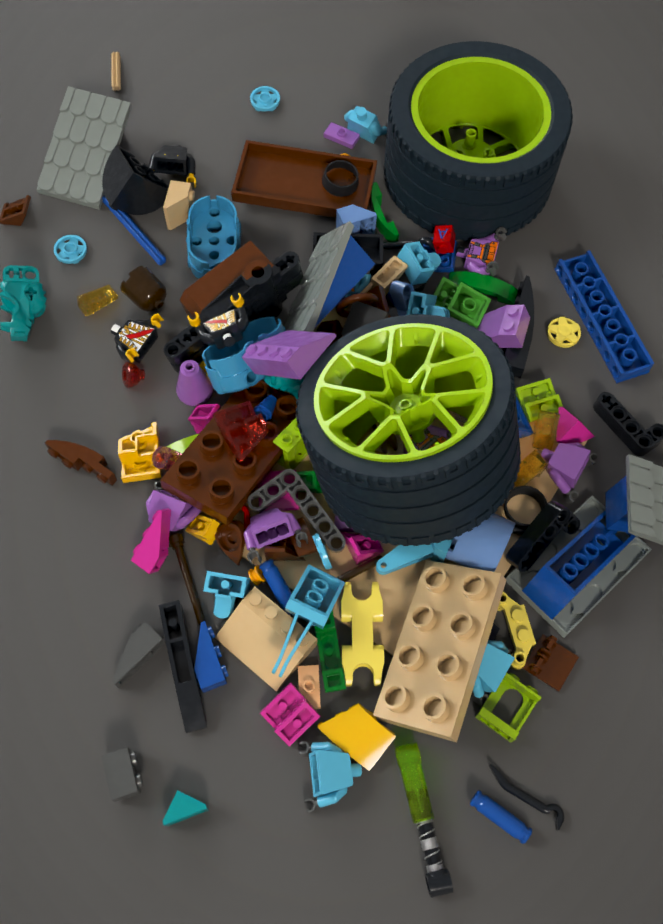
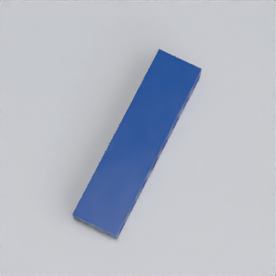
(604, 317)

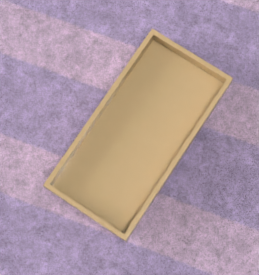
(440, 649)

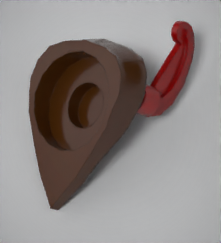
(231, 537)

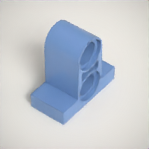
(400, 294)

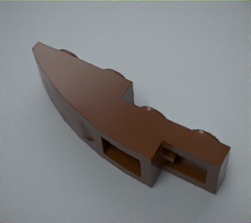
(80, 456)

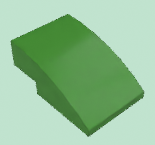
(461, 301)

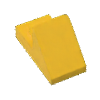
(203, 529)

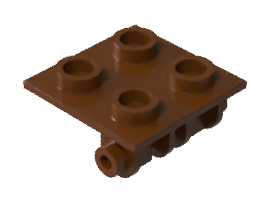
(550, 662)

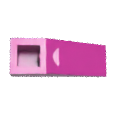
(154, 546)

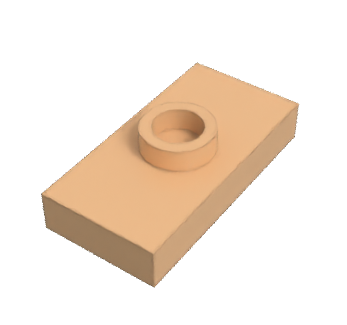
(309, 684)

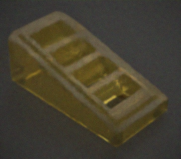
(85, 300)

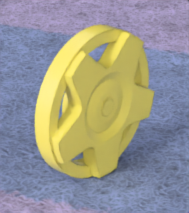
(564, 331)

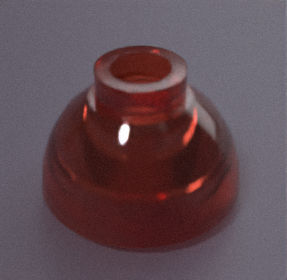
(132, 374)

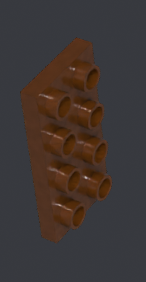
(293, 179)
(209, 472)

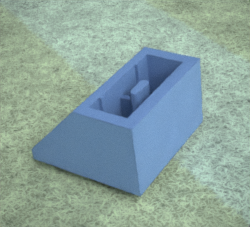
(362, 219)

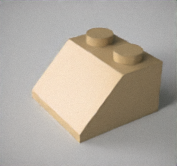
(177, 203)

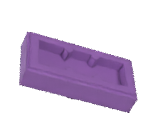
(341, 135)

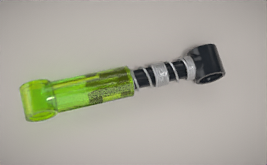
(409, 761)

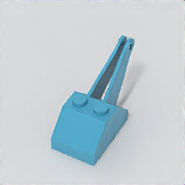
(407, 555)
(312, 602)

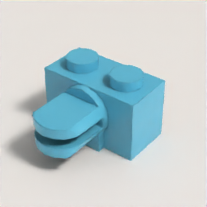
(419, 262)
(425, 304)
(226, 590)

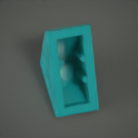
(183, 808)

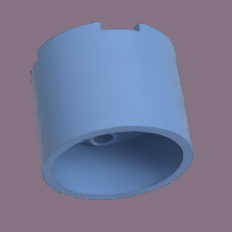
(482, 545)

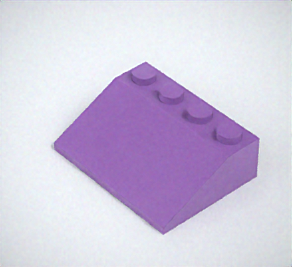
(287, 353)

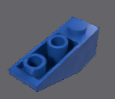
(207, 665)

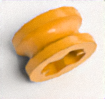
(256, 575)

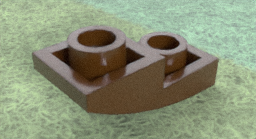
(305, 548)

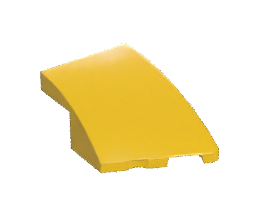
(136, 455)
(358, 734)

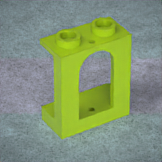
(292, 445)
(530, 698)

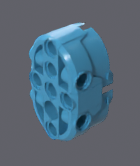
(208, 248)
(226, 367)

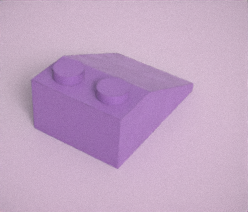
(506, 325)

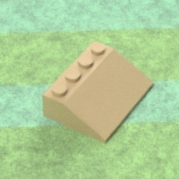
(257, 636)

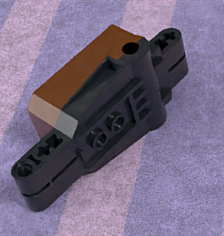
(243, 272)

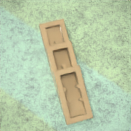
(386, 275)

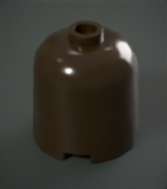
(144, 289)

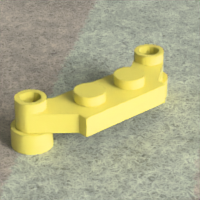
(519, 630)

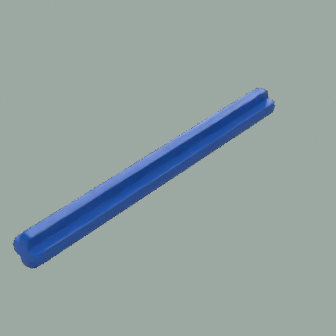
(137, 233)

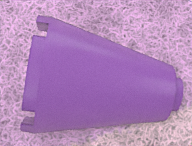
(193, 384)

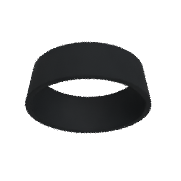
(340, 190)
(527, 490)

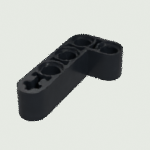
(607, 406)
(541, 534)

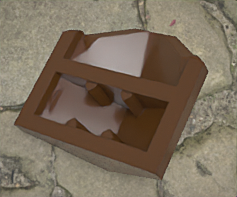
(15, 212)

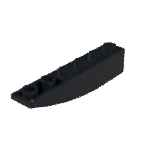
(518, 356)
(182, 666)

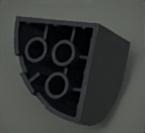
(132, 186)

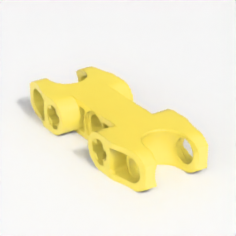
(362, 651)

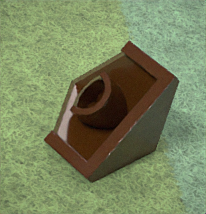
(282, 551)

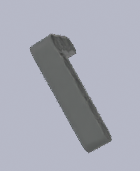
(309, 501)

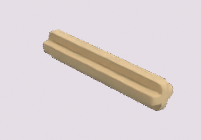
(115, 71)

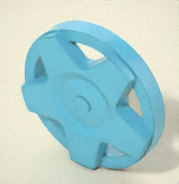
(265, 100)
(70, 252)
(322, 551)

